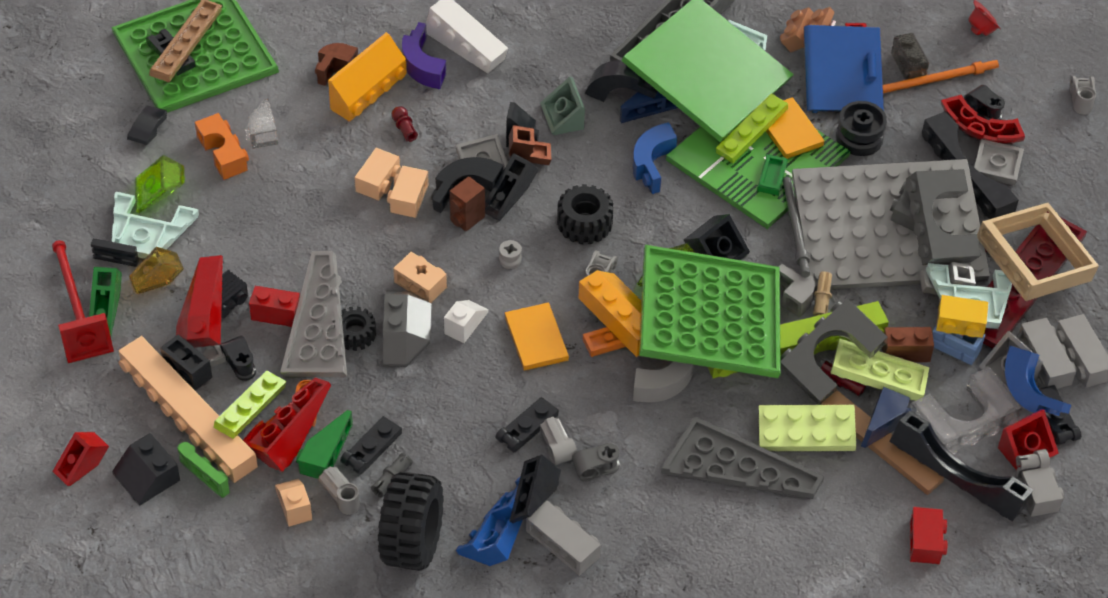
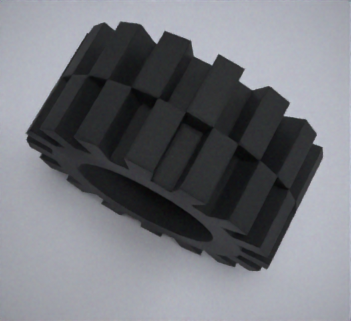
(360, 338)

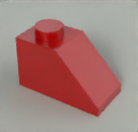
(80, 457)

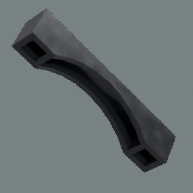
(991, 196)
(1000, 493)

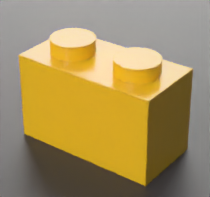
(962, 316)

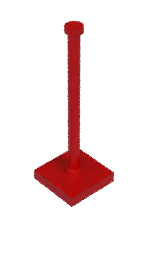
(84, 336)

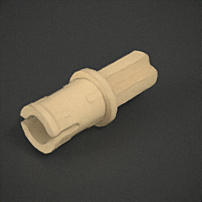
(822, 294)

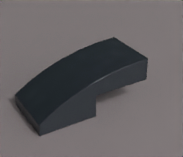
(146, 124)

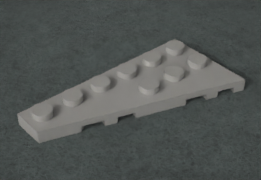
(317, 329)

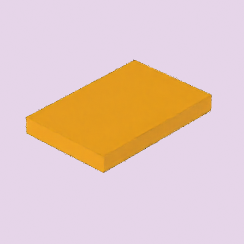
(794, 132)
(536, 336)

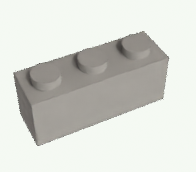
(1043, 340)
(1084, 350)
(563, 537)

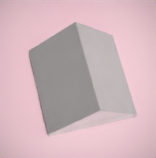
(997, 357)

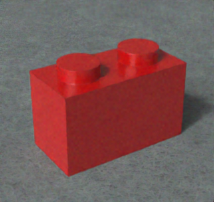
(273, 305)
(927, 535)

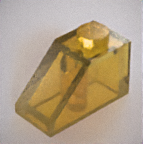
(156, 270)

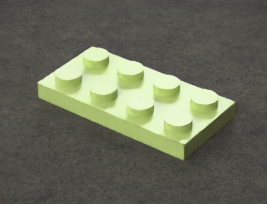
(880, 370)
(807, 427)

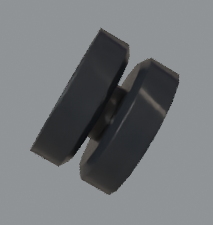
(861, 128)

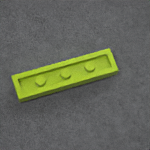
(752, 128)
(249, 404)

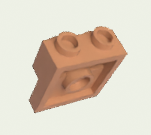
(794, 32)

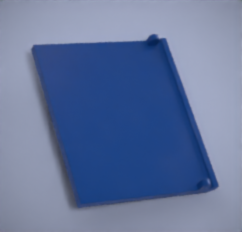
(842, 66)

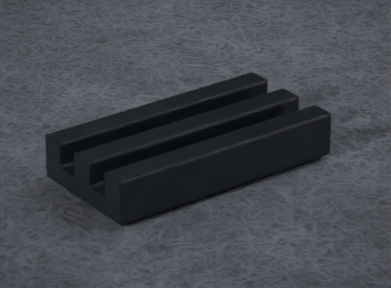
(115, 252)

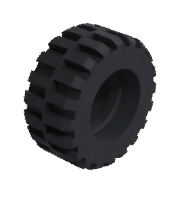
(410, 521)

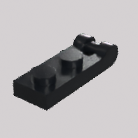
(161, 41)
(1061, 422)
(526, 424)
(371, 445)

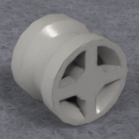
(513, 259)

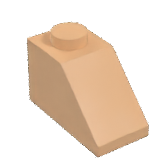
(294, 502)

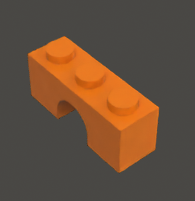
(216, 133)

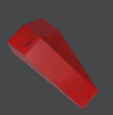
(202, 308)

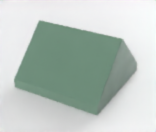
(564, 108)

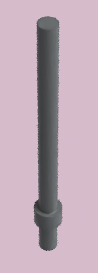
(801, 255)

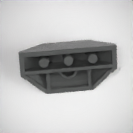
(405, 327)

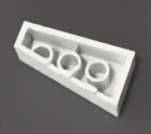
(464, 35)

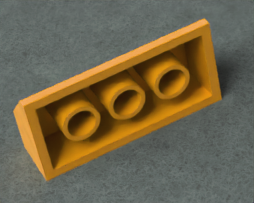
(366, 78)
(614, 306)

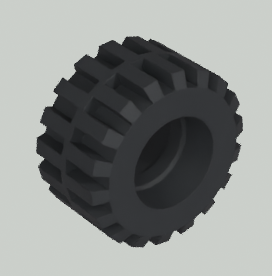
(585, 227)

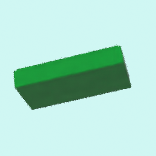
(772, 175)

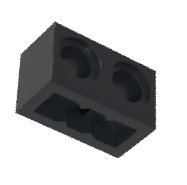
(187, 361)

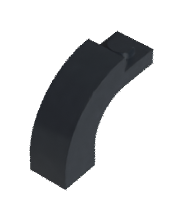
(616, 75)
(480, 169)

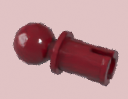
(404, 123)

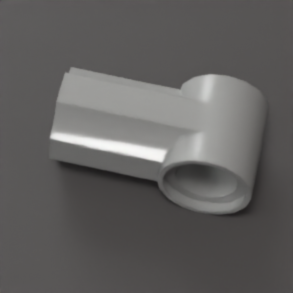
(559, 445)
(340, 489)

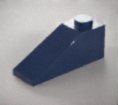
(643, 106)
(886, 415)

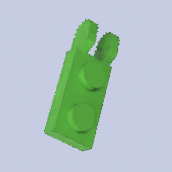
(203, 469)

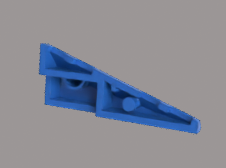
(496, 534)

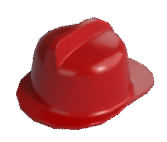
(982, 20)

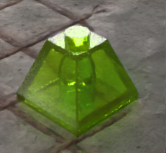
(158, 182)

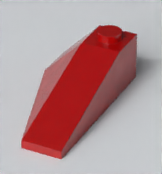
(284, 434)

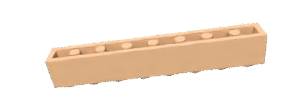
(186, 408)

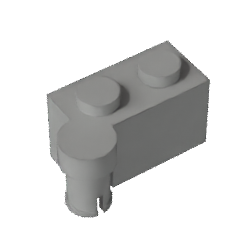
(1039, 476)

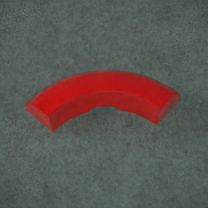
(992, 130)

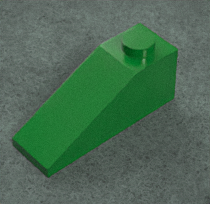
(105, 293)
(325, 446)

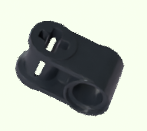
(985, 102)
(239, 358)

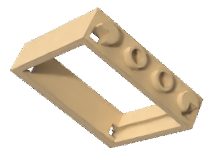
(1027, 285)

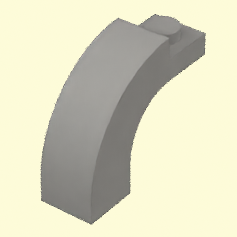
(662, 383)

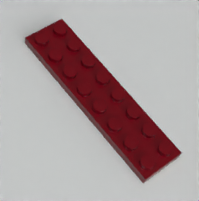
(1043, 260)

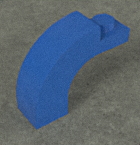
(651, 145)
(1020, 380)

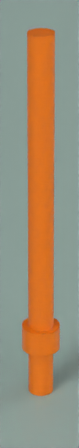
(975, 68)

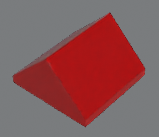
(1026, 437)

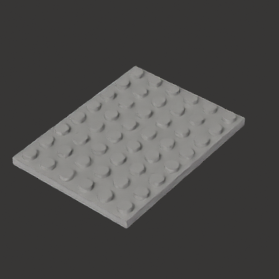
(851, 229)

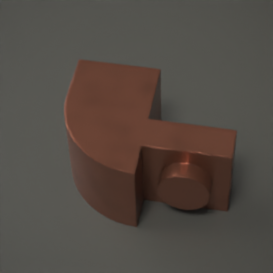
(333, 59)
(524, 145)

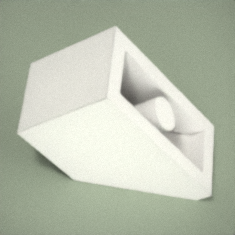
(463, 319)

